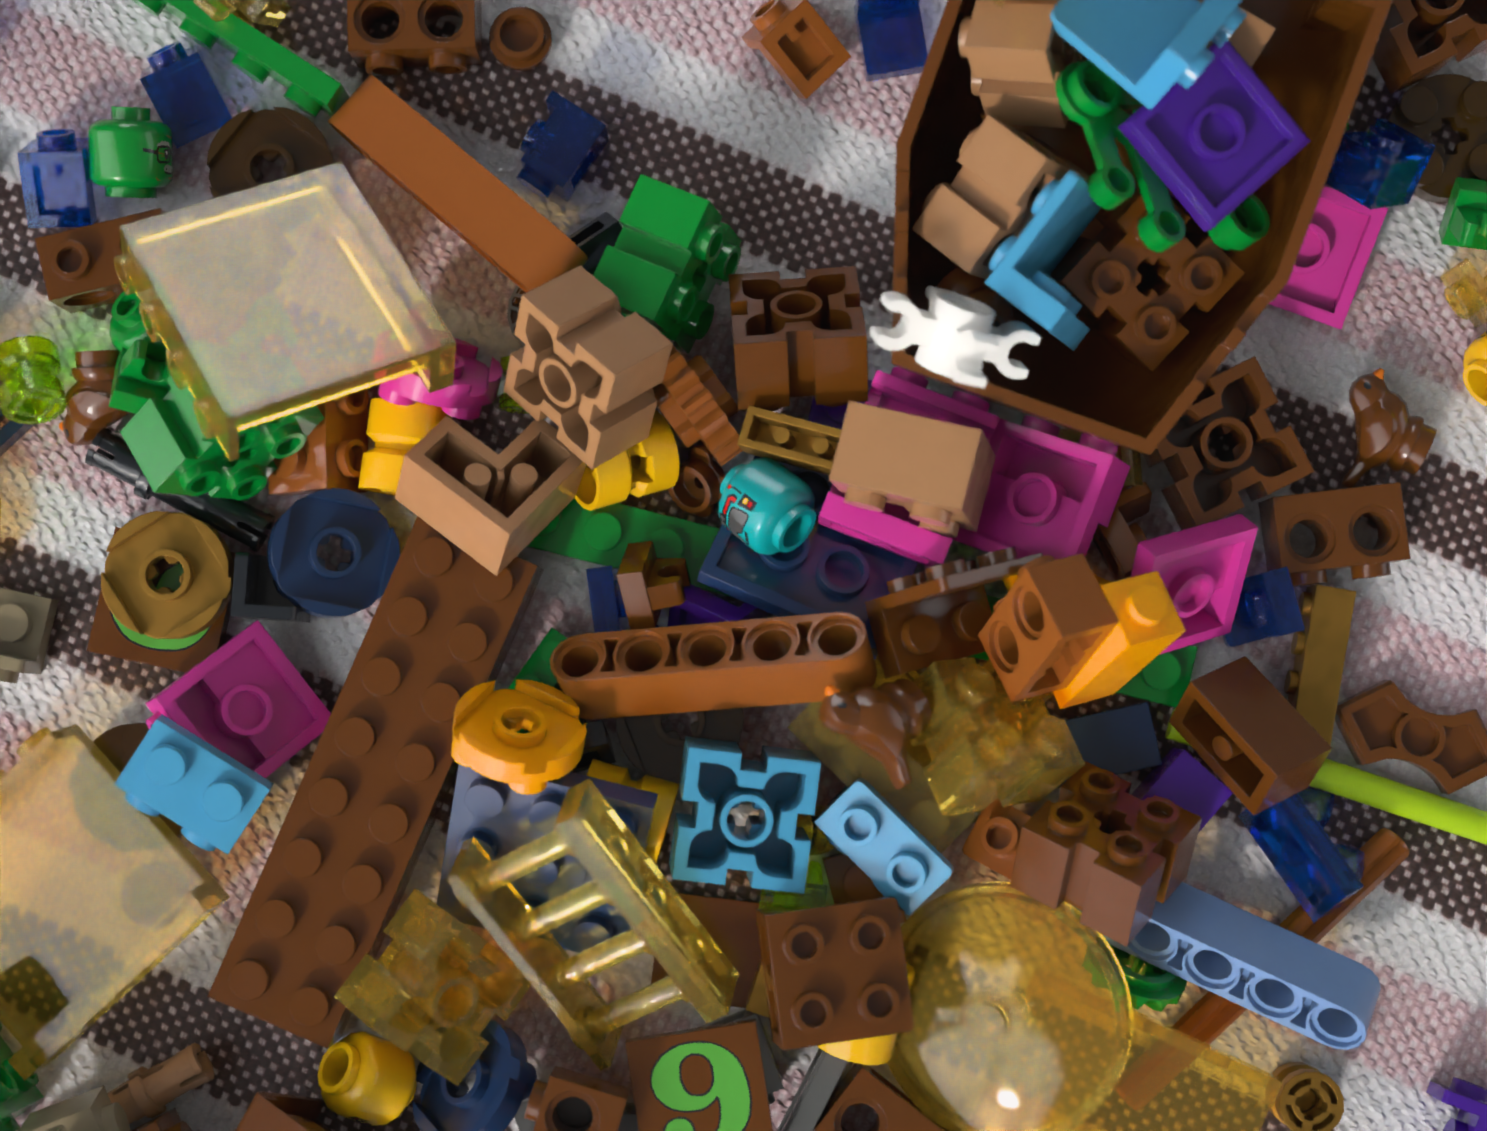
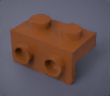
(331, 451)

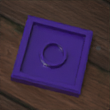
(1215, 137)

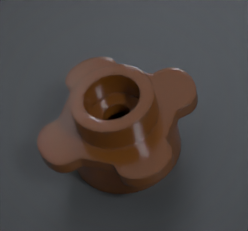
(698, 483)

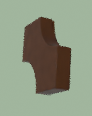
(1388, 726)

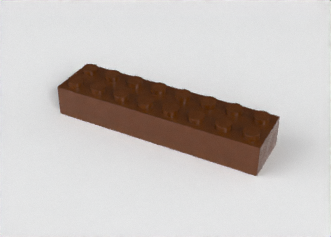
(371, 786)

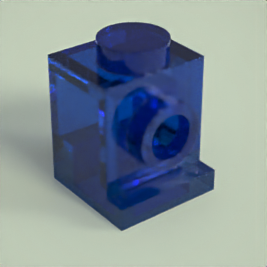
(560, 149)
(1379, 165)

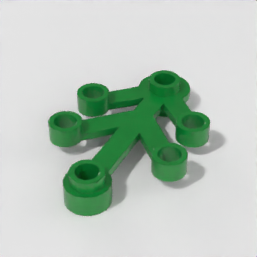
(1098, 105)

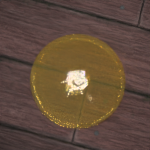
(1011, 1013)

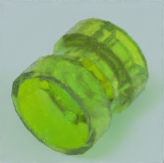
(33, 389)

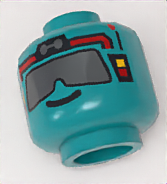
(767, 506)

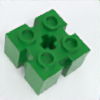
(669, 260)
(184, 462)

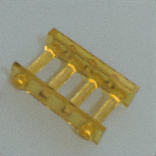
(623, 879)

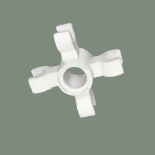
(954, 336)

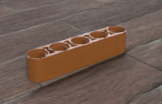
(455, 187)
(714, 665)

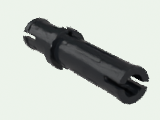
(228, 516)

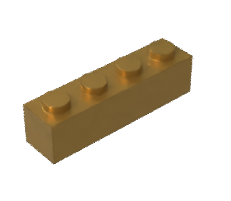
(789, 440)
(1320, 655)

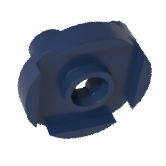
(303, 575)
(500, 1087)

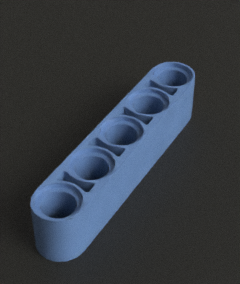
(1259, 966)

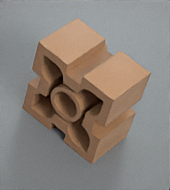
(1016, 61)
(990, 194)
(586, 366)

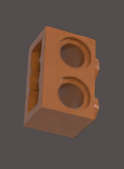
(1047, 626)

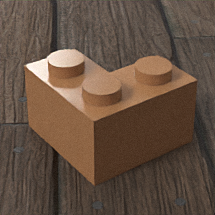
(913, 462)
(486, 499)

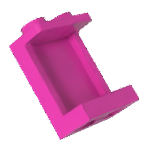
(893, 527)

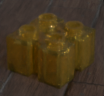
(986, 743)
(434, 988)

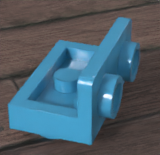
(192, 785)
(884, 845)

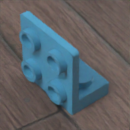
(1025, 263)

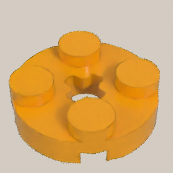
(488, 740)

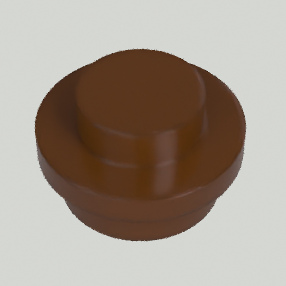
(520, 38)

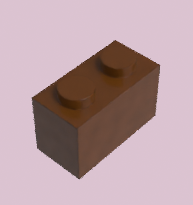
(1249, 735)

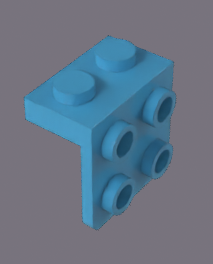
(1147, 41)

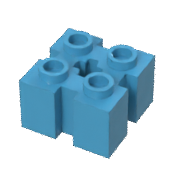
(769, 844)

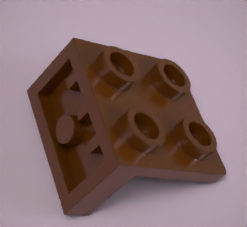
(938, 617)
(834, 972)

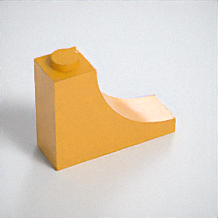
(1144, 630)

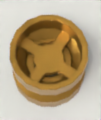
(1298, 1095)

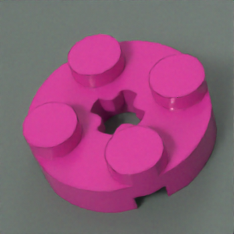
(472, 386)

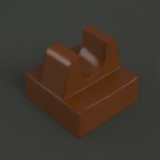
(650, 584)

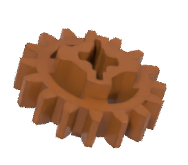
(698, 406)

